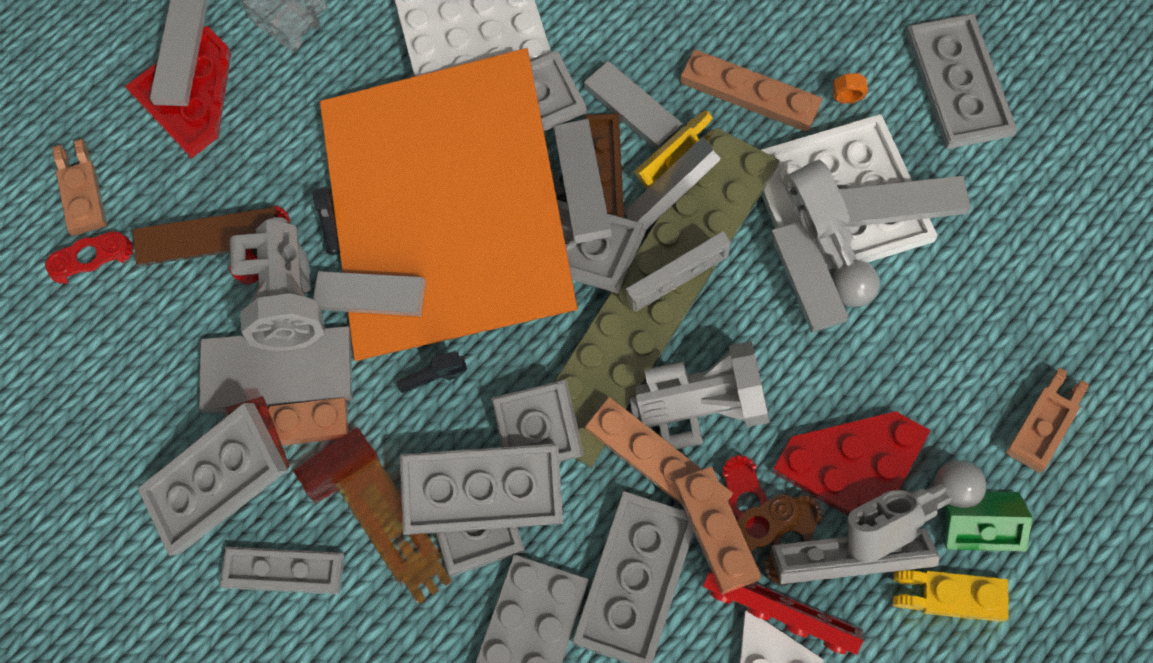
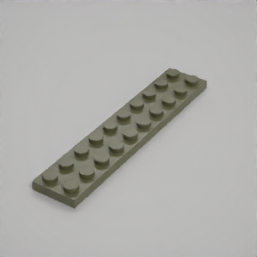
(626, 342)

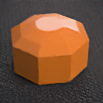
(850, 88)

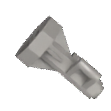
(279, 312)
(727, 388)

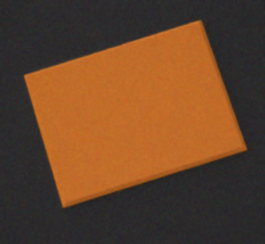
(452, 188)

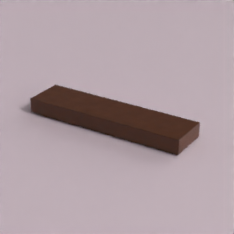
(607, 147)
(195, 237)

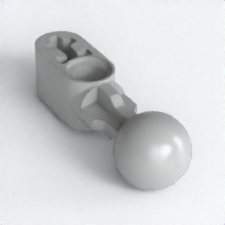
(826, 220)
(894, 517)

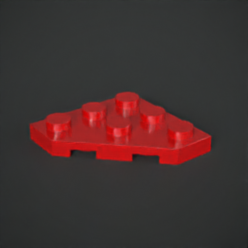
(198, 123)
(853, 460)

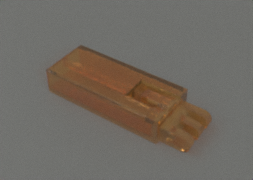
(379, 512)

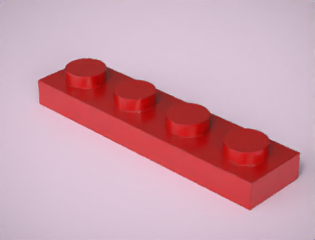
(797, 616)

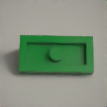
(994, 524)

